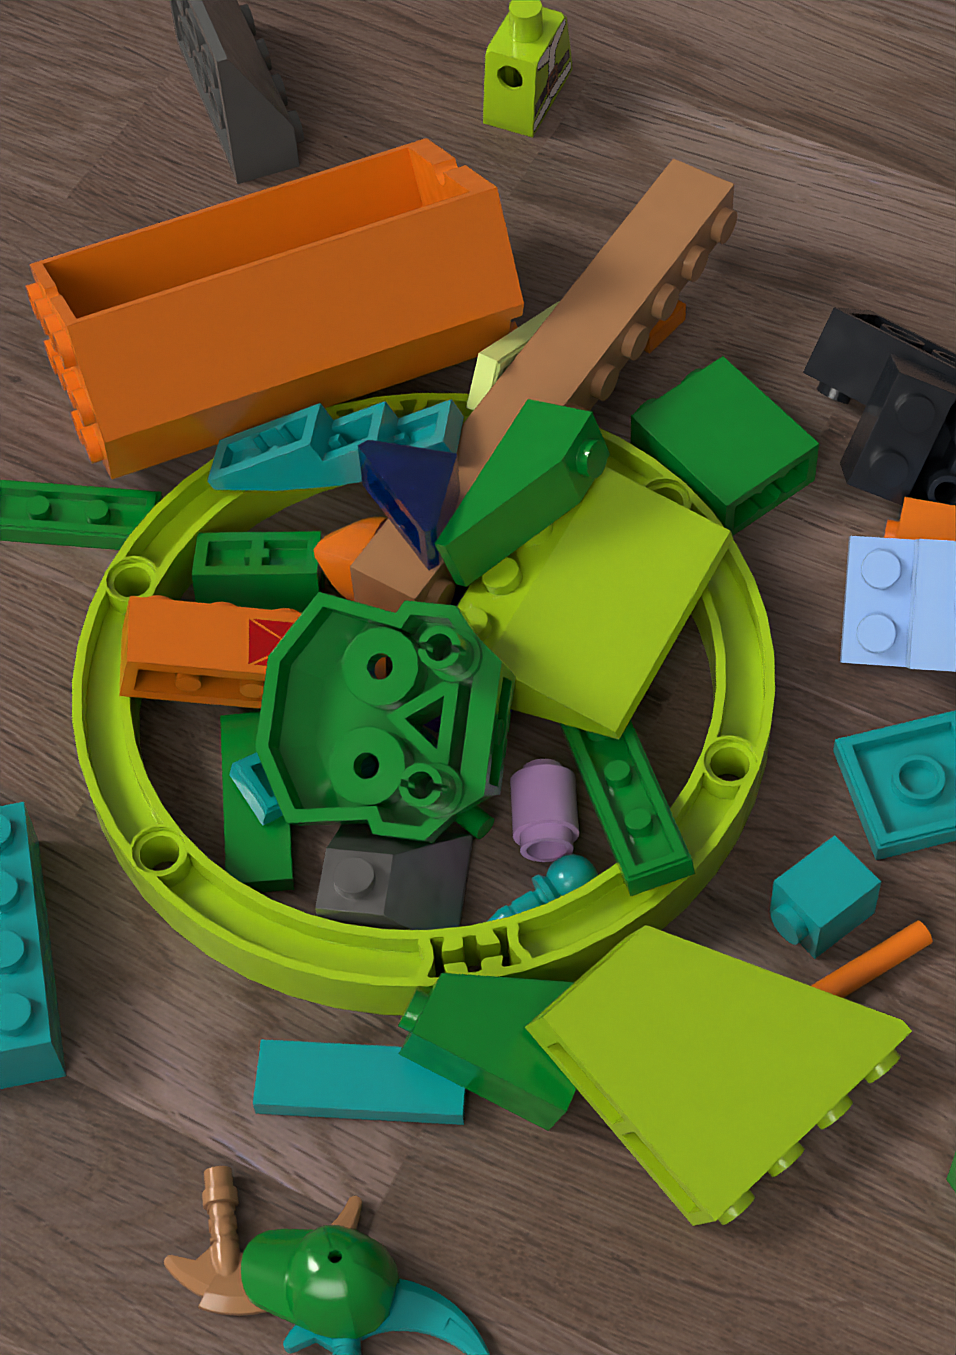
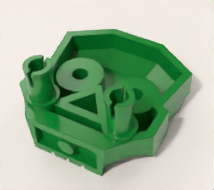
(332, 712)

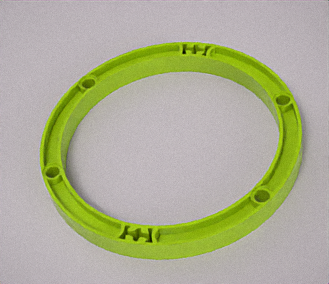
(375, 966)

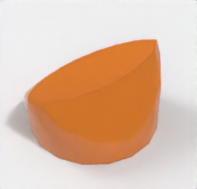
(341, 548)

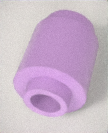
(544, 810)

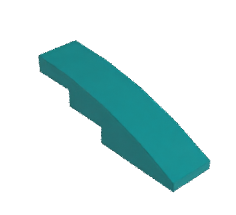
(317, 451)

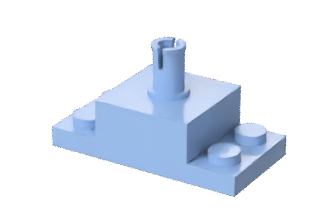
(900, 603)

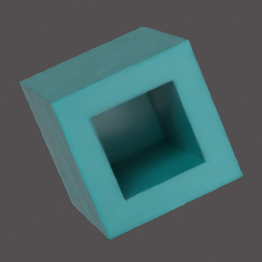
(823, 897)

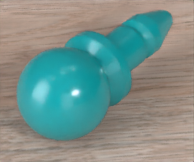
(561, 878)

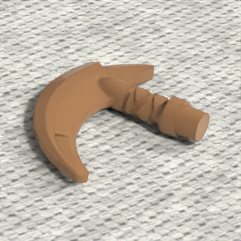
(217, 1271)

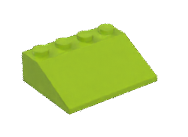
(596, 602)

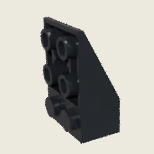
(906, 436)

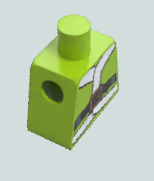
(527, 52)

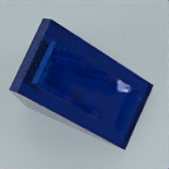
(414, 490)

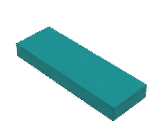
(352, 1084)

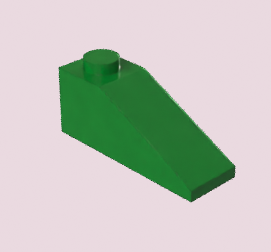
(524, 487)

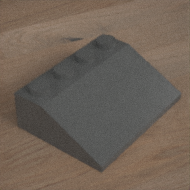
(237, 87)

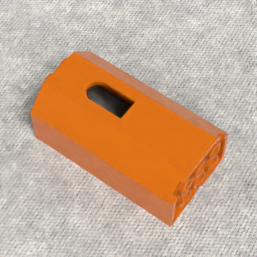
(276, 303)

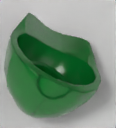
(294, 1279)

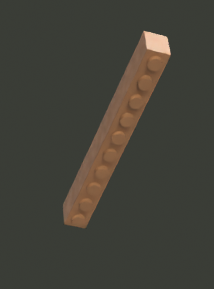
(574, 351)

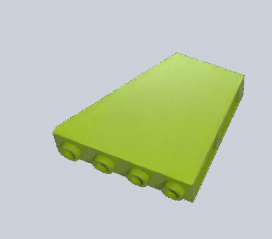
(710, 1063)

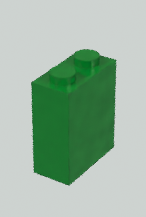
(727, 443)

